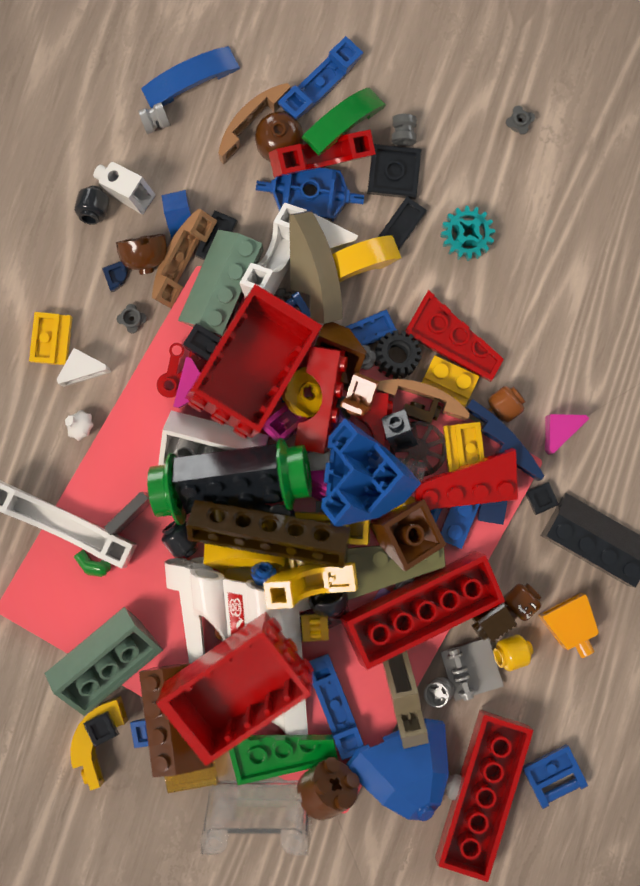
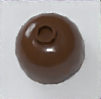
(276, 132)
(142, 252)

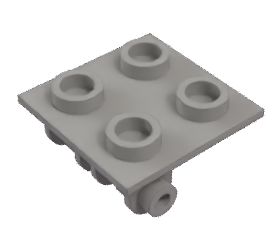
(471, 669)

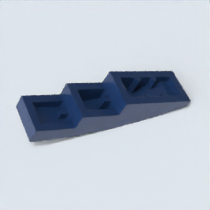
(501, 434)

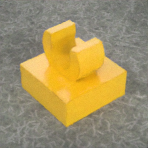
(314, 627)

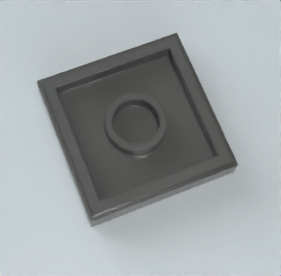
(128, 514)

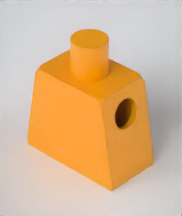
(572, 624)

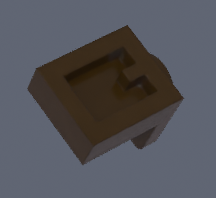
(416, 411)

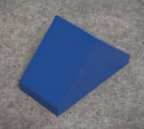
(176, 210)

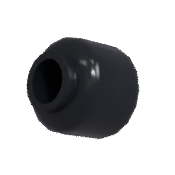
(91, 205)
(176, 540)

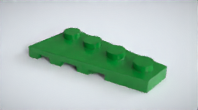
(278, 755)

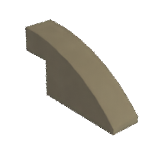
(314, 268)
(405, 700)

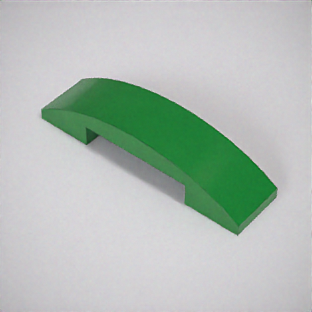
(342, 119)

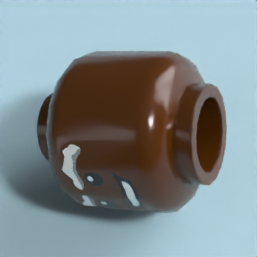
(522, 602)

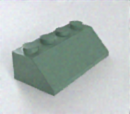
(217, 287)
(103, 662)

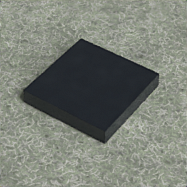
(394, 171)

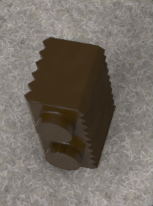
(493, 623)

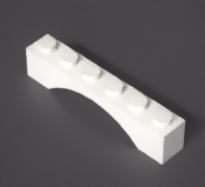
(65, 525)

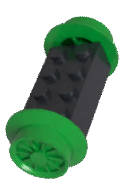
(230, 479)

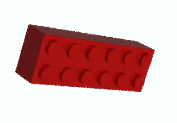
(422, 609)
(484, 796)

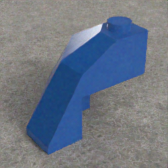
(362, 477)
(409, 778)

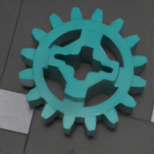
(474, 240)

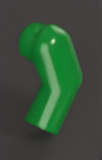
(91, 567)

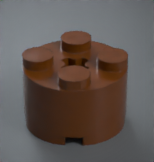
(328, 789)

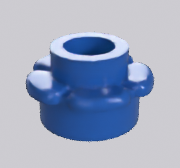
(262, 572)

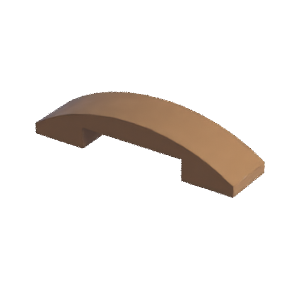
(230, 141)
(179, 251)
(451, 405)

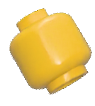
(513, 653)

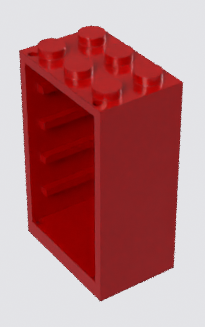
(253, 362)
(236, 688)

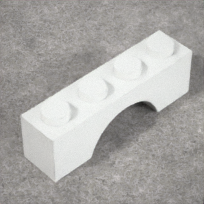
(276, 262)

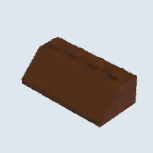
(167, 748)

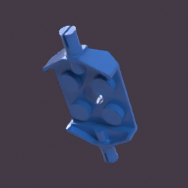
(330, 195)

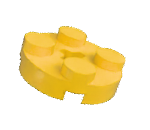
(294, 394)

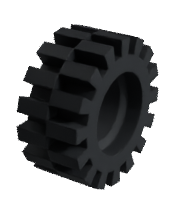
(403, 342)

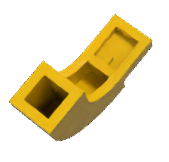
(366, 256)
(227, 558)
(300, 582)
(82, 749)

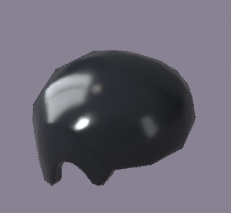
(328, 604)

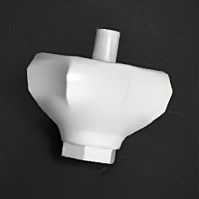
(79, 425)

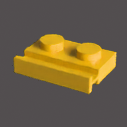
(50, 338)
(451, 379)
(463, 444)

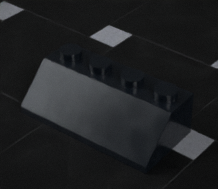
(595, 539)

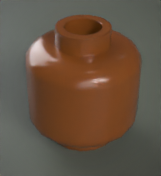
(506, 404)

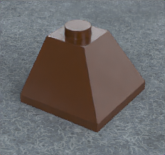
(341, 338)
(408, 534)

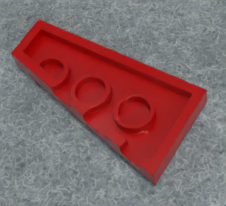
(446, 334)
(479, 483)

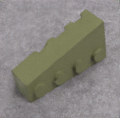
(378, 570)

